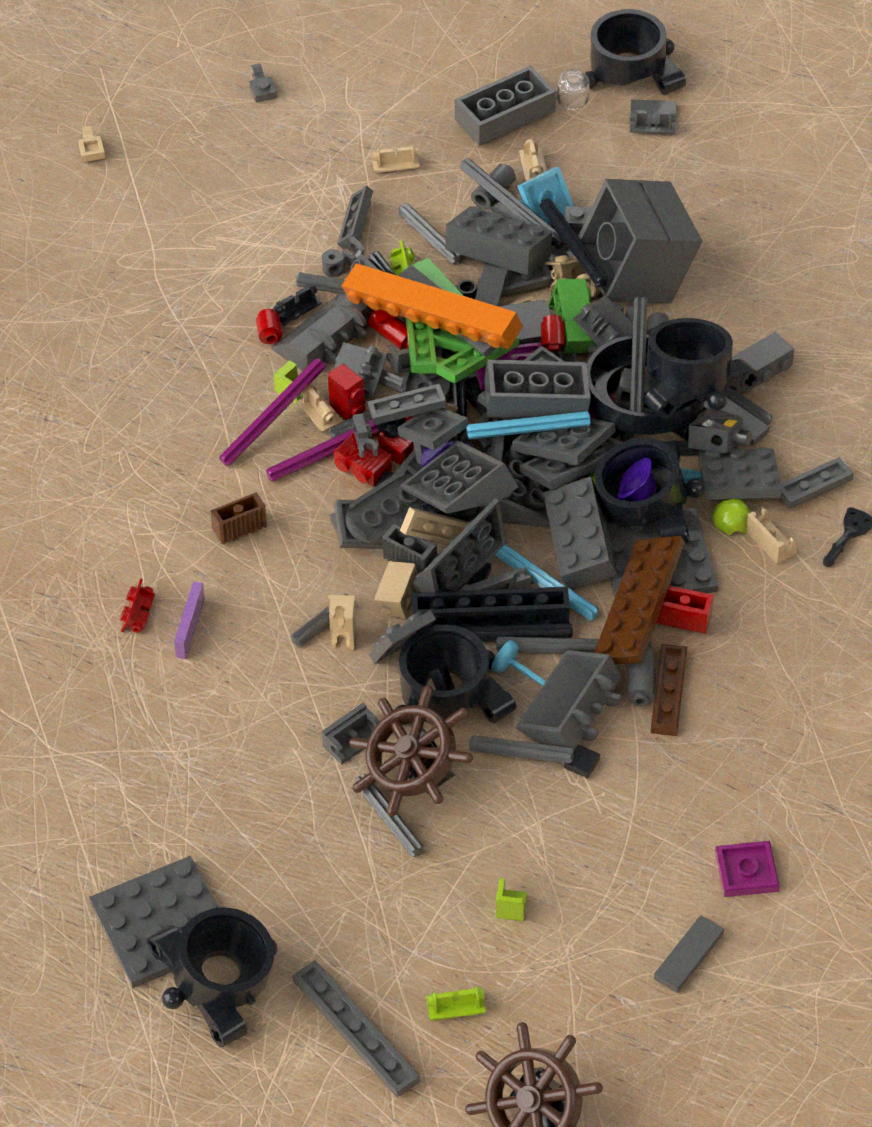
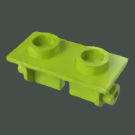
(402, 258)
(456, 1004)

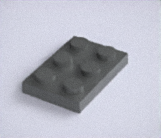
(398, 635)

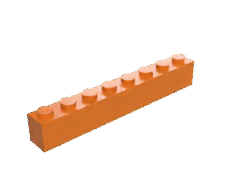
(432, 306)

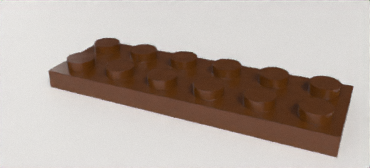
(639, 599)

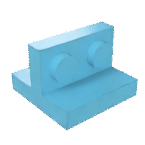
(546, 185)

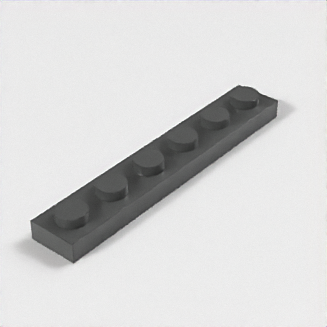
(356, 1029)

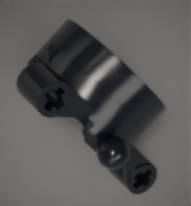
(638, 34)
(693, 363)
(666, 470)
(465, 658)
(211, 934)

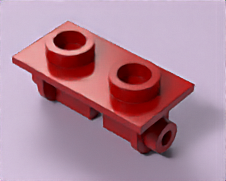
(132, 615)

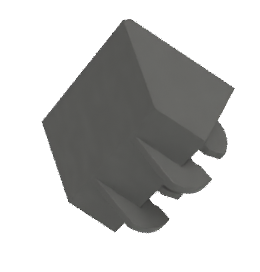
(325, 332)
(572, 700)

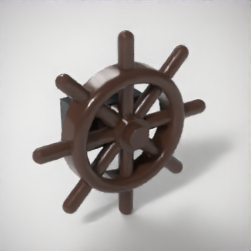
(413, 752)
(536, 1091)

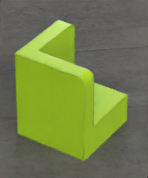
(285, 377)
(510, 903)

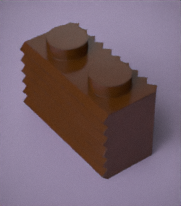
(239, 518)

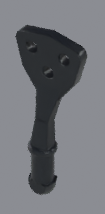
(849, 532)

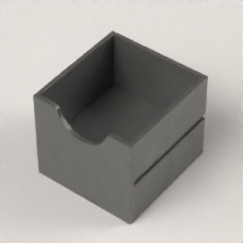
(640, 239)

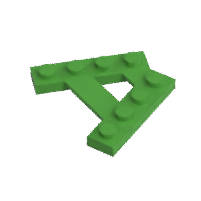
(423, 359)

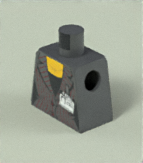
(718, 431)

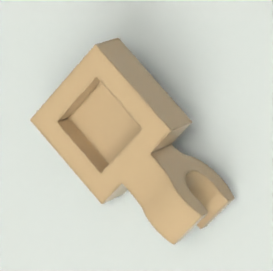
(90, 146)

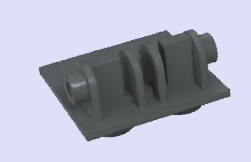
(653, 116)
(603, 321)
(365, 362)

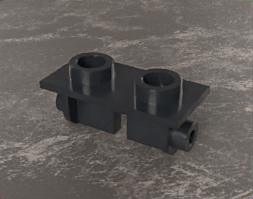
(296, 306)

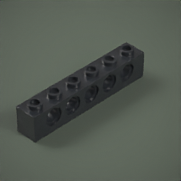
(495, 606)

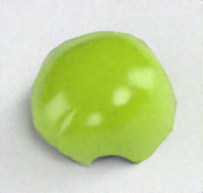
(731, 516)

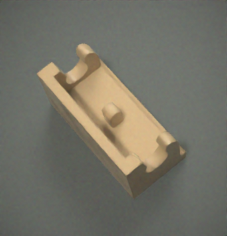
(770, 538)
(396, 589)
(342, 619)

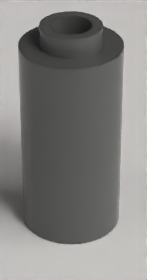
(502, 174)
(642, 680)

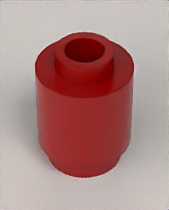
(269, 326)
(552, 333)

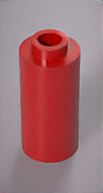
(393, 330)

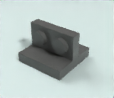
(432, 429)

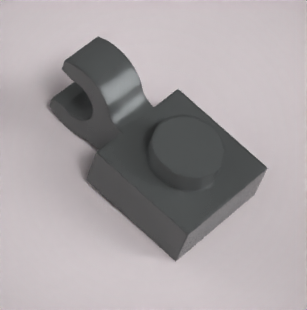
(261, 87)
(362, 434)

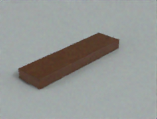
(669, 690)

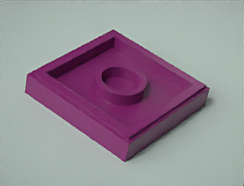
(747, 869)

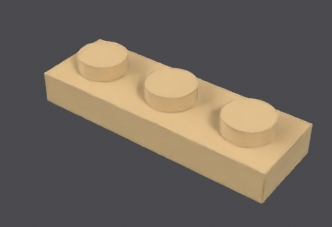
(432, 526)

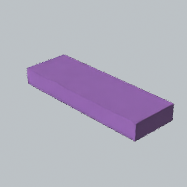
(189, 620)

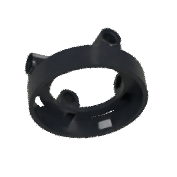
(604, 373)

